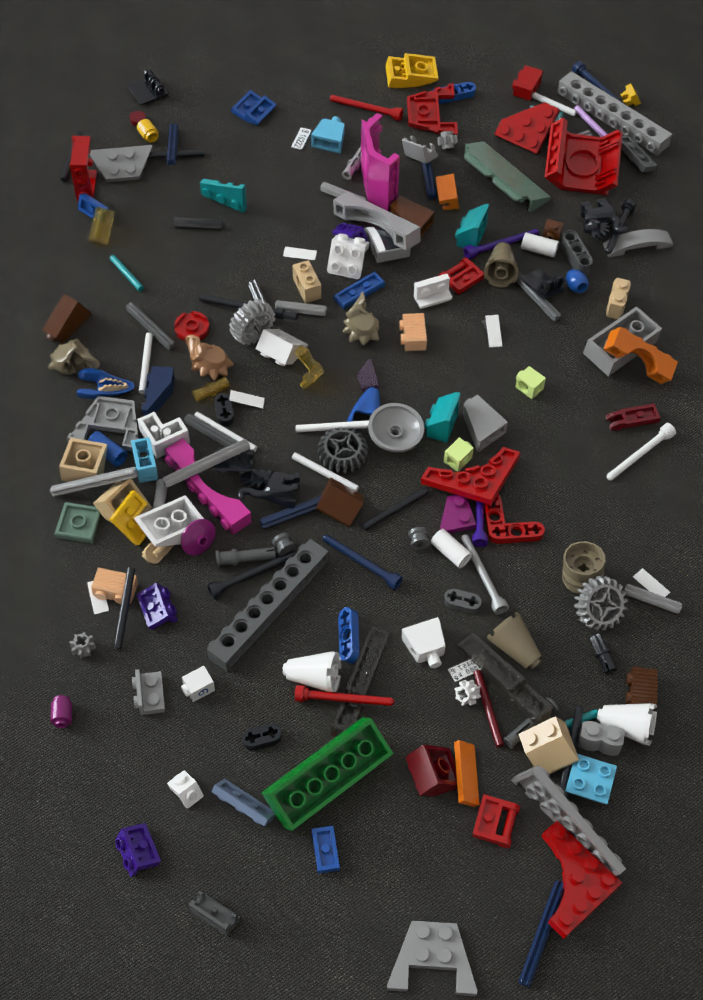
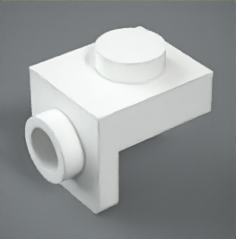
(186, 789)

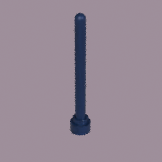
(580, 69)
(392, 579)

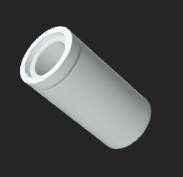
(539, 245)
(451, 548)

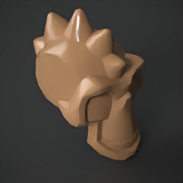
(207, 358)

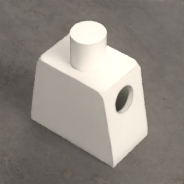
(425, 642)

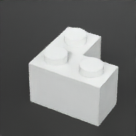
(162, 434)

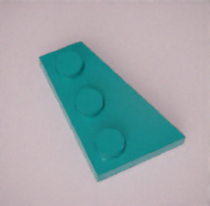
(225, 193)

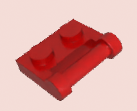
(465, 278)
(488, 820)

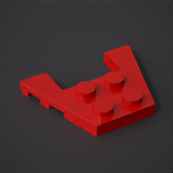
(424, 110)

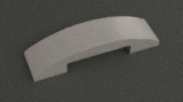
(640, 239)

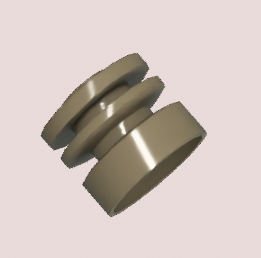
(580, 563)

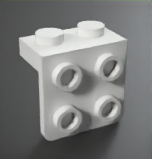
(347, 256)

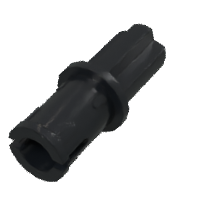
(603, 653)

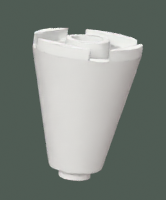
(315, 671)
(635, 719)

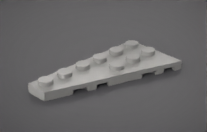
(559, 809)

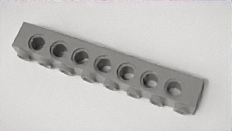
(614, 113)

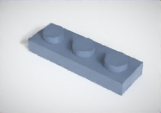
(243, 802)

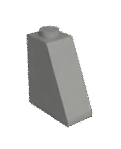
(483, 422)

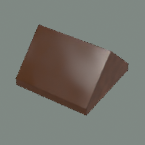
(340, 502)

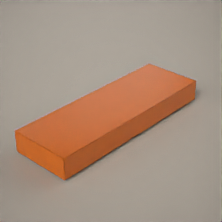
(466, 773)

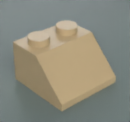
(82, 459)
(114, 496)
(549, 745)

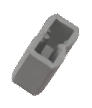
(603, 738)

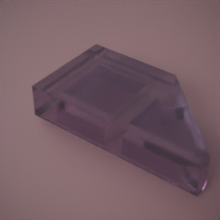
(367, 377)

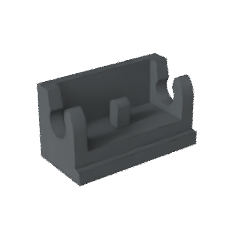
(214, 913)

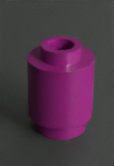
(61, 711)

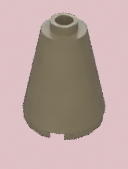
(501, 266)
(516, 641)

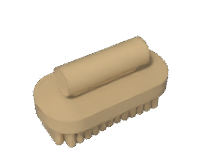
(155, 554)

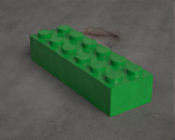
(327, 773)

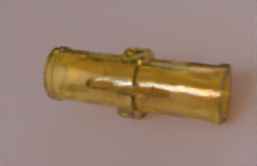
(211, 389)

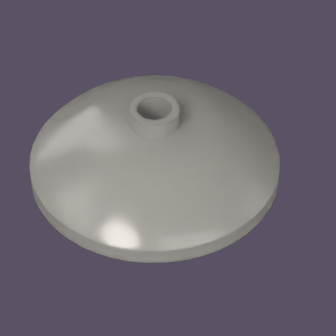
(396, 419)

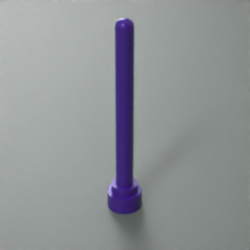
(472, 251)
(479, 537)

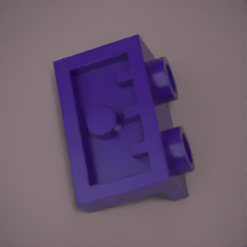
(157, 605)
(137, 848)

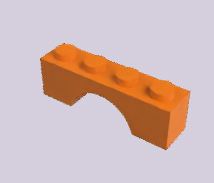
(658, 364)

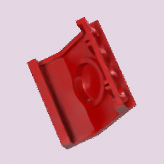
(583, 161)

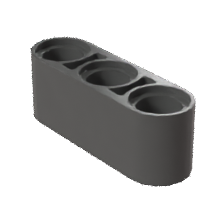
(576, 252)

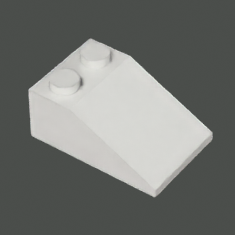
(167, 522)

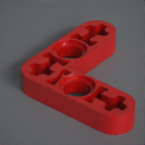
(500, 526)

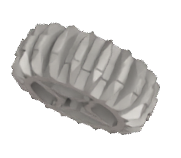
(251, 321)
(600, 619)

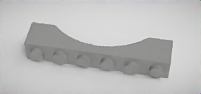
(355, 208)

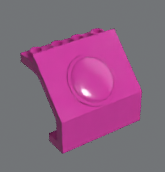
(378, 172)

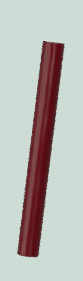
(488, 709)

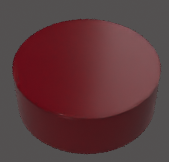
(136, 117)

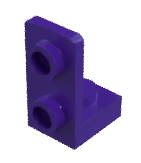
(350, 230)

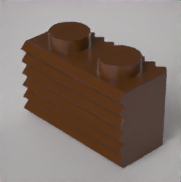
(642, 686)

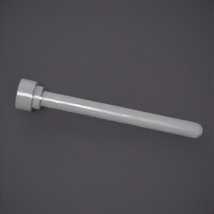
(499, 604)

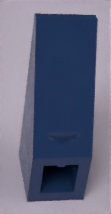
(160, 388)

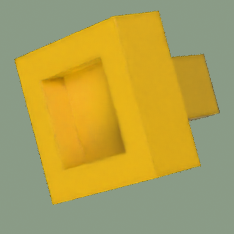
(631, 95)

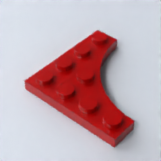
(475, 482)
(584, 877)

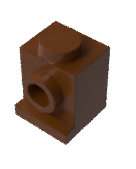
(553, 230)

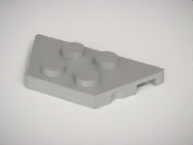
(122, 162)

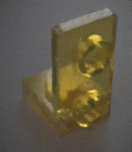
(315, 368)

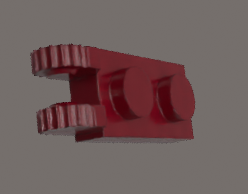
(633, 417)

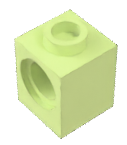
(530, 382)
(458, 454)

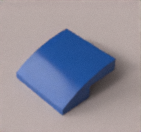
(253, 107)

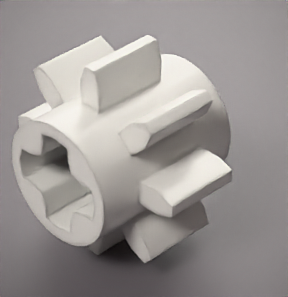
(467, 692)

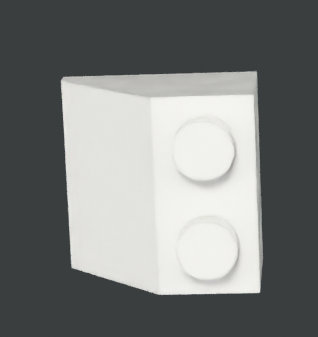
(279, 346)

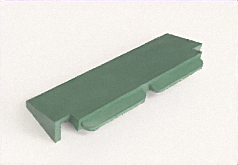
(504, 175)

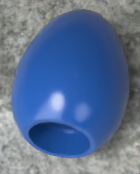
(577, 281)

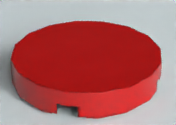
(191, 324)

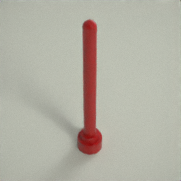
(395, 113)
(303, 693)

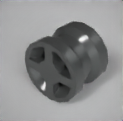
(419, 538)
(283, 543)

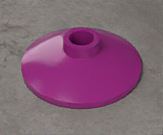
(198, 537)

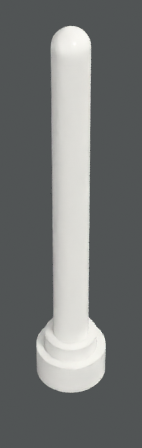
(667, 431)

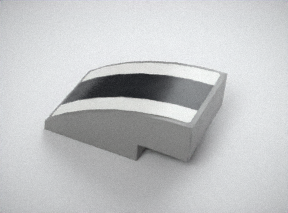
(383, 245)

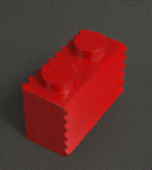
(527, 82)

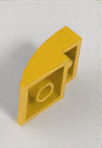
(411, 71)

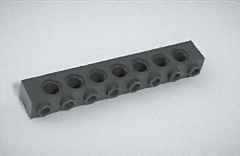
(227, 656)

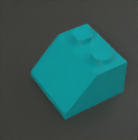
(472, 227)
(443, 417)

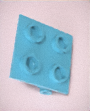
(591, 779)

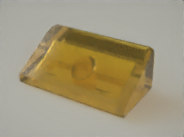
(101, 225)

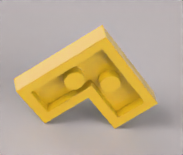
(125, 517)

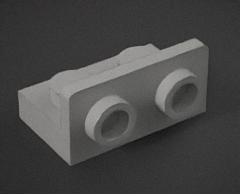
(149, 692)

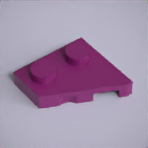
(457, 515)

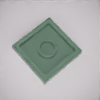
(78, 523)

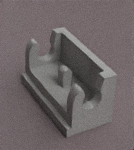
(418, 151)

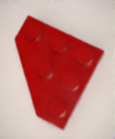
(529, 127)

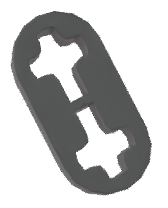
(462, 601)

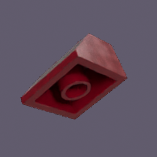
(433, 770)

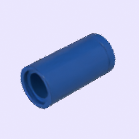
(115, 454)

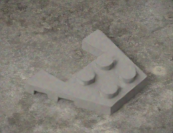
(111, 416)
(433, 947)

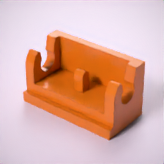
(447, 191)

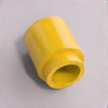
(147, 130)

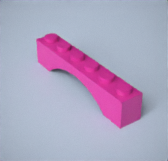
(230, 511)

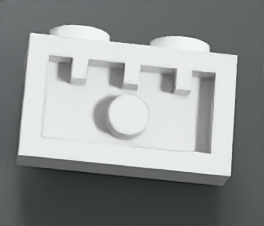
(432, 291)

